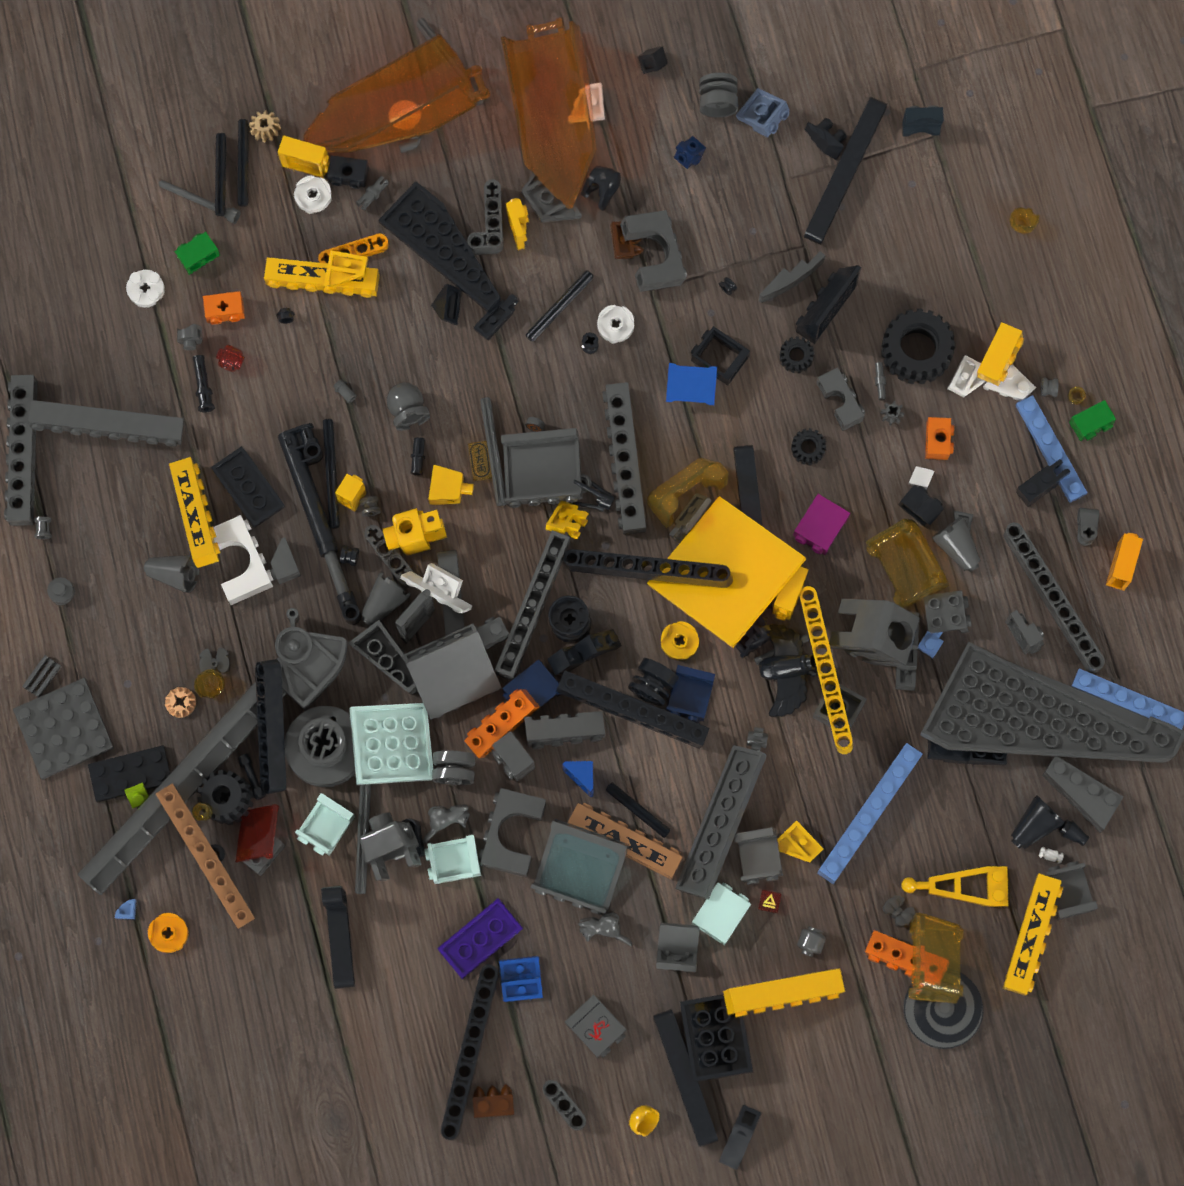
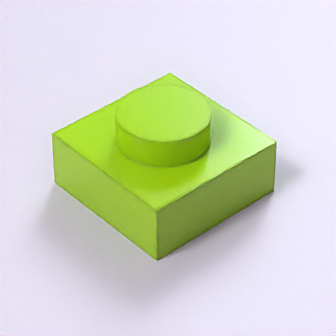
(137, 795)

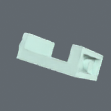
(325, 825)
(453, 860)
(721, 913)

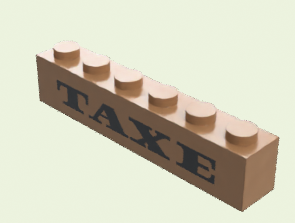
(641, 850)

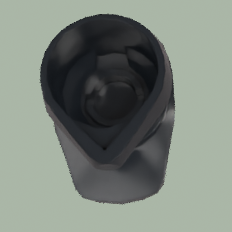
(606, 180)

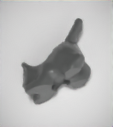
(442, 817)
(607, 926)

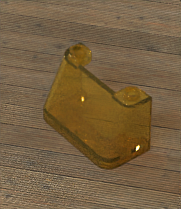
(664, 498)
(908, 562)
(935, 959)

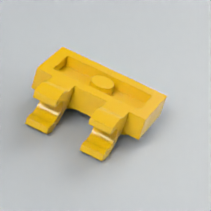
(562, 519)

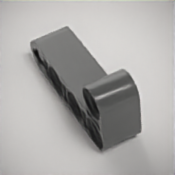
(491, 216)

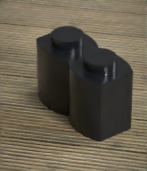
(921, 506)

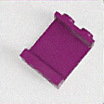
(821, 524)

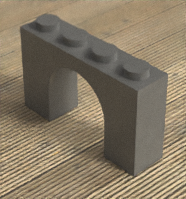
(658, 228)
(508, 805)

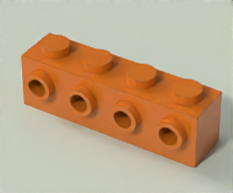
(505, 719)
(890, 951)

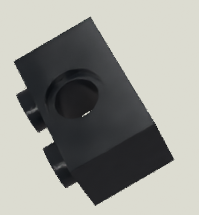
(339, 165)

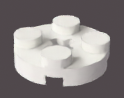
(315, 184)
(142, 278)
(616, 313)

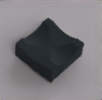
(922, 120)

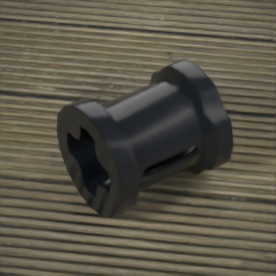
(592, 338)

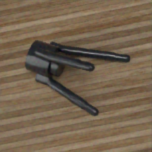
(604, 498)

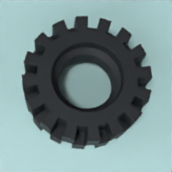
(796, 344)
(808, 457)

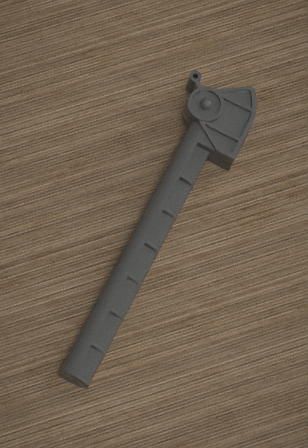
(307, 669)

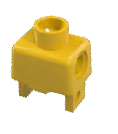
(421, 531)

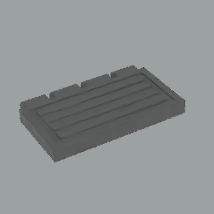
(415, 616)

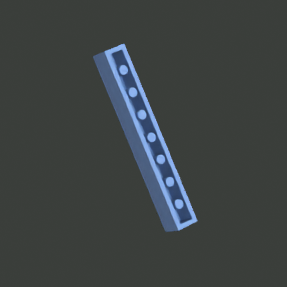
(869, 813)

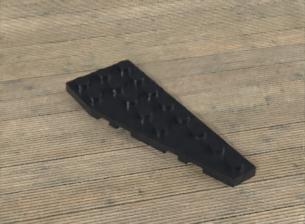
(432, 234)

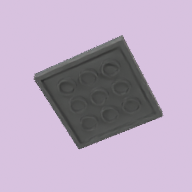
(63, 728)

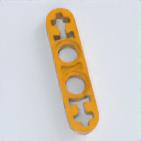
(352, 247)

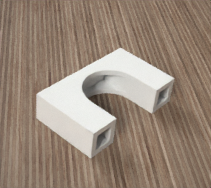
(255, 579)

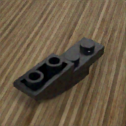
(938, 752)

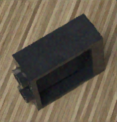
(714, 333)

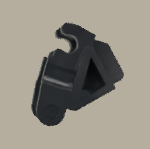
(757, 637)

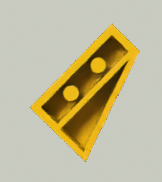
(1000, 354)

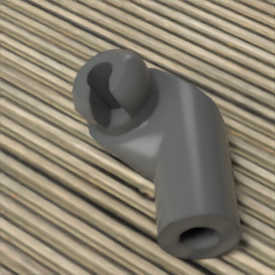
(411, 144)

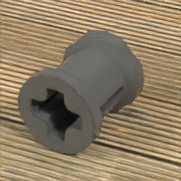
(42, 528)

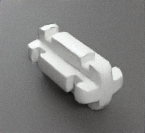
(1051, 855)

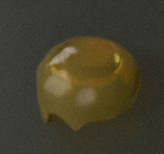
(1023, 220)
(209, 683)

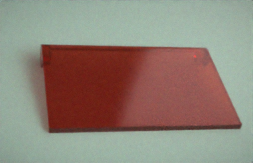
(257, 833)

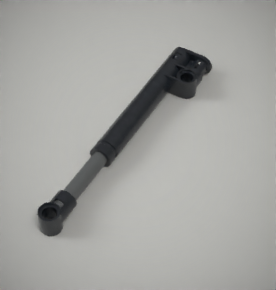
(296, 452)

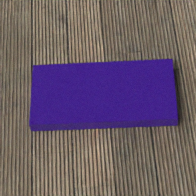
(480, 938)

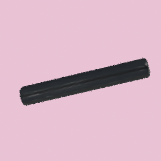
(638, 810)

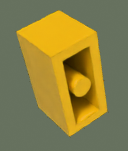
(351, 492)

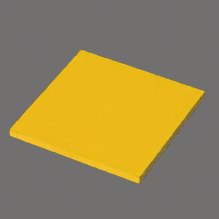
(757, 562)

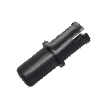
(417, 456)

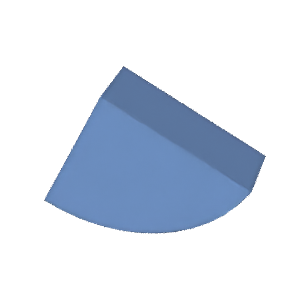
(127, 910)

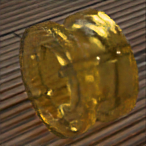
(1075, 390)
(195, 812)

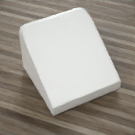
(921, 477)

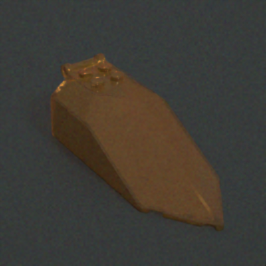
(399, 100)
(553, 106)

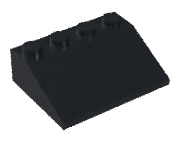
(828, 303)
(714, 1039)

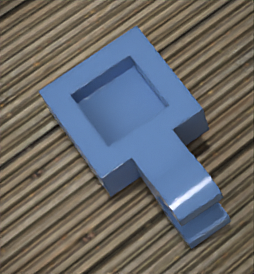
(930, 644)

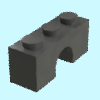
(834, 384)

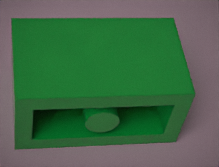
(197, 252)
(1092, 421)

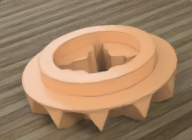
(189, 702)

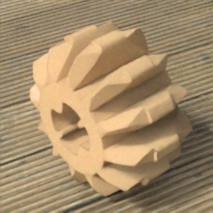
(266, 132)

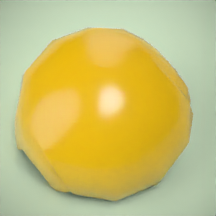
(643, 1120)

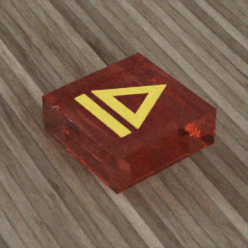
(769, 901)

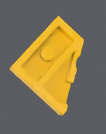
(344, 268)
(799, 843)

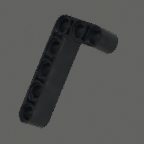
(335, 902)

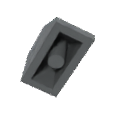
(283, 563)

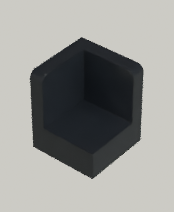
(652, 60)

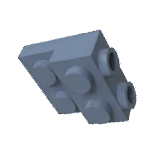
(763, 112)

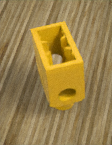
(447, 486)

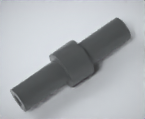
(880, 381)

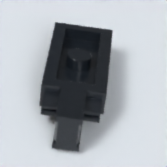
(493, 321)

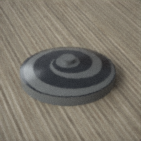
(945, 1023)

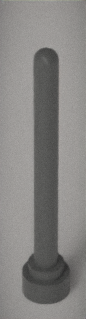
(231, 214)

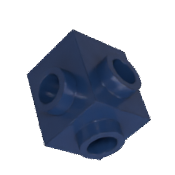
(689, 152)

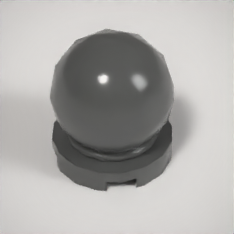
(406, 404)

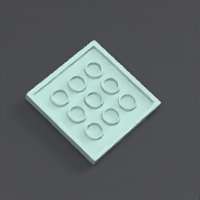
(391, 743)

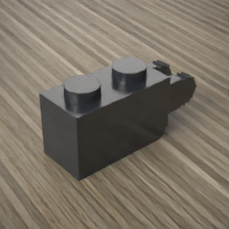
(1041, 483)

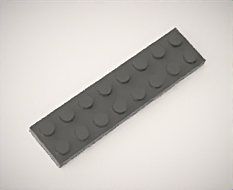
(721, 822)

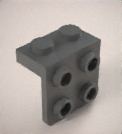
(947, 612)
(677, 947)

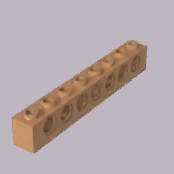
(205, 856)

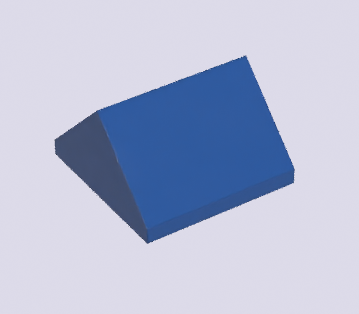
(581, 773)

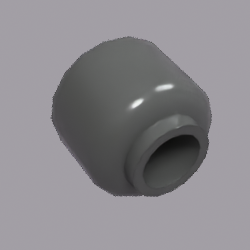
(811, 941)

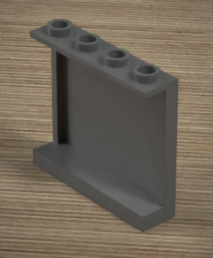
(542, 467)
(452, 671)

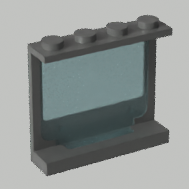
(580, 867)

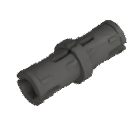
(372, 193)

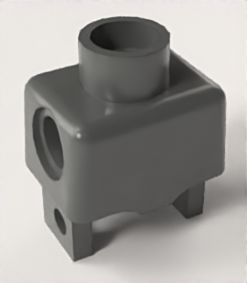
(389, 841)

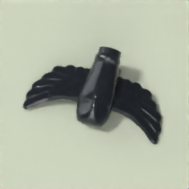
(788, 668)

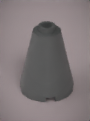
(958, 544)
(173, 571)
(383, 599)

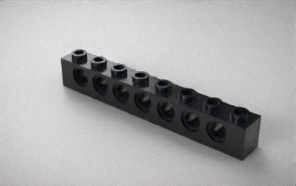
(632, 709)

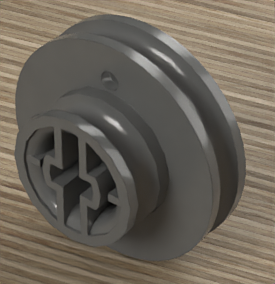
(326, 766)

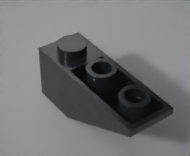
(740, 1137)

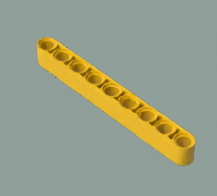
(826, 678)

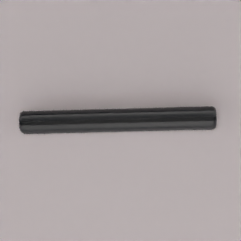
(243, 132)
(220, 175)
(559, 306)

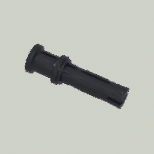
(203, 391)

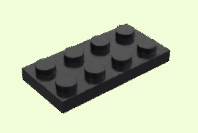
(248, 487)
(119, 773)

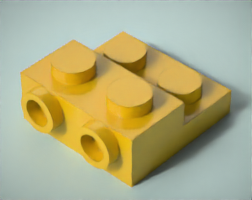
(517, 219)

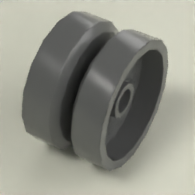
(453, 767)

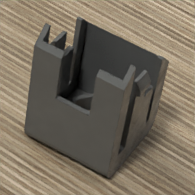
(880, 632)

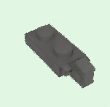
(689, 516)

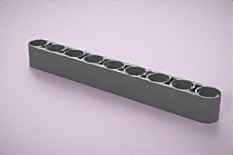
(1053, 606)

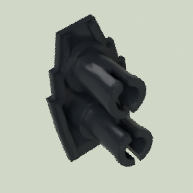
(826, 142)

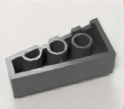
(385, 653)
(564, 729)
(1083, 792)

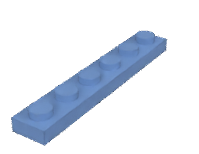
(1050, 447)
(1127, 698)

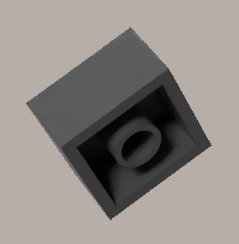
(852, 702)
(513, 756)

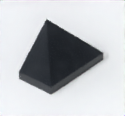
(448, 304)

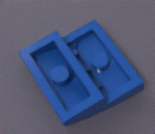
(520, 978)

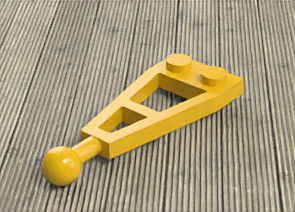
(996, 886)

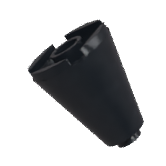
(1035, 824)

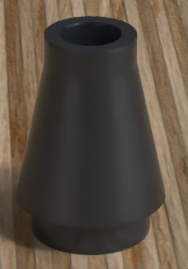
(1073, 832)

